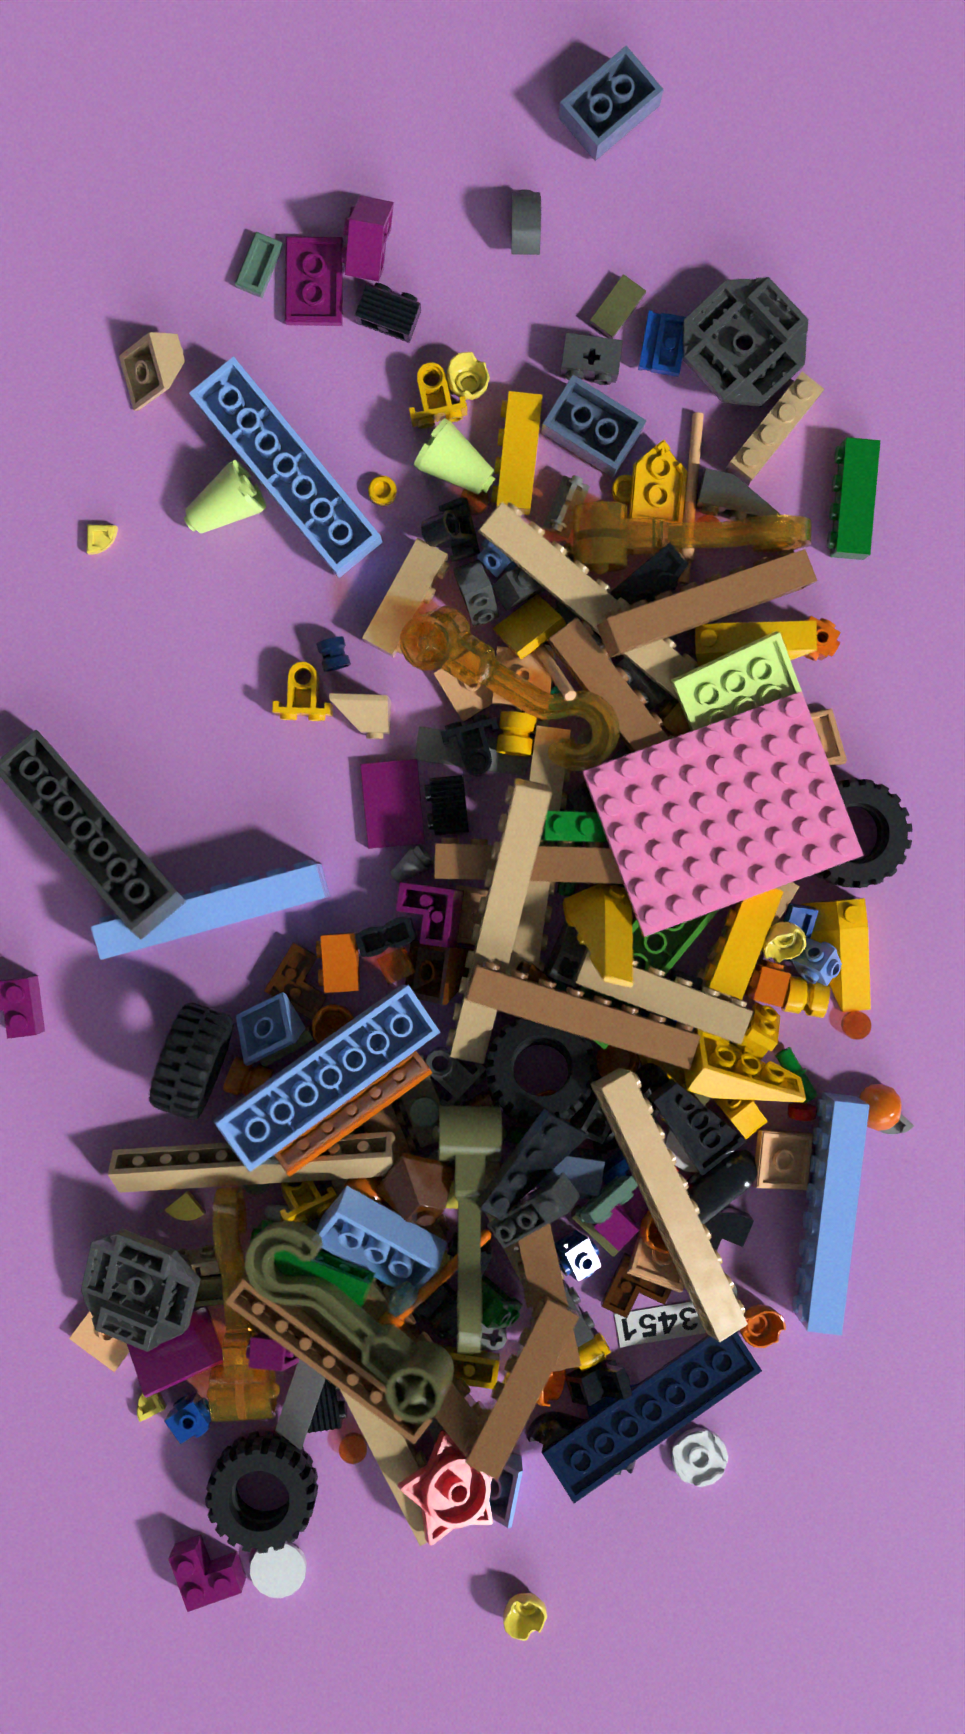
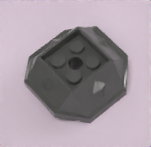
(750, 313)
(138, 1289)

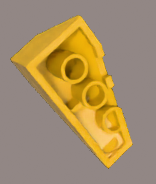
(722, 638)
(605, 926)
(846, 928)
(734, 1073)

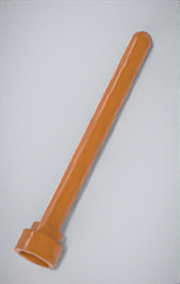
(429, 1287)

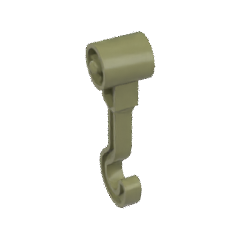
(469, 1139)
(414, 1372)

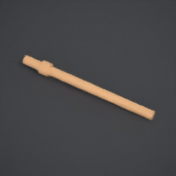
(691, 487)

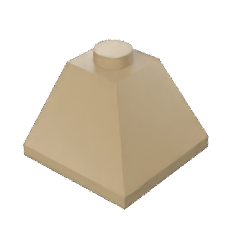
(151, 366)
(366, 712)

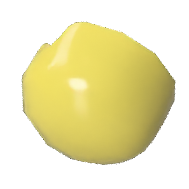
(467, 376)
(784, 941)
(524, 1615)

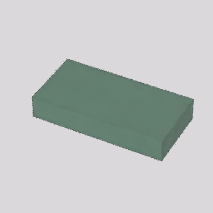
(259, 264)

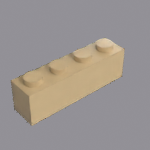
(774, 428)
(406, 596)

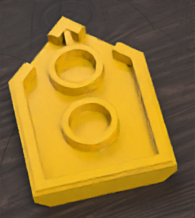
(658, 486)

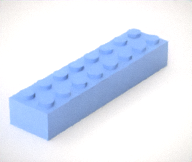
(286, 467)
(219, 908)
(326, 1077)
(831, 1212)

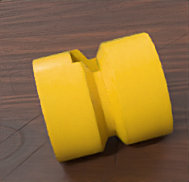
(516, 734)
(806, 997)

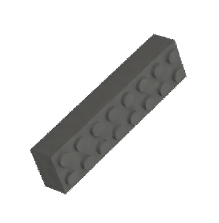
(89, 835)

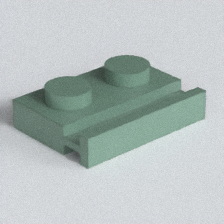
(599, 1207)

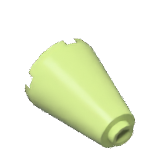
(454, 460)
(225, 500)

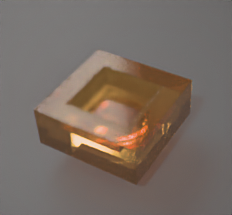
(396, 965)

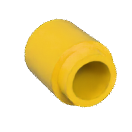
(593, 1352)

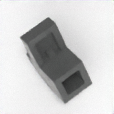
(526, 223)

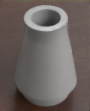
(413, 863)

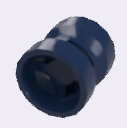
(333, 654)

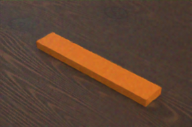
(353, 1113)

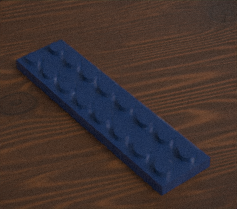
(652, 1414)

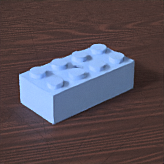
(379, 1240)

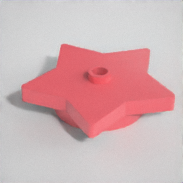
(448, 1491)

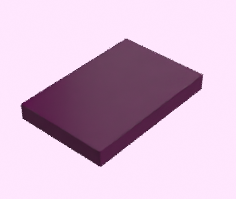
(314, 281)
(392, 803)
(180, 1357)

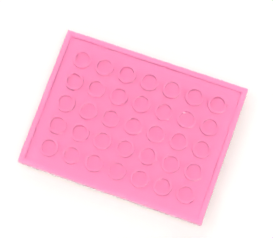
(722, 813)

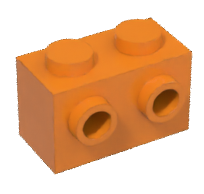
(339, 962)
(768, 983)

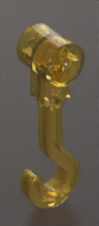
(606, 535)
(445, 641)
(235, 1389)

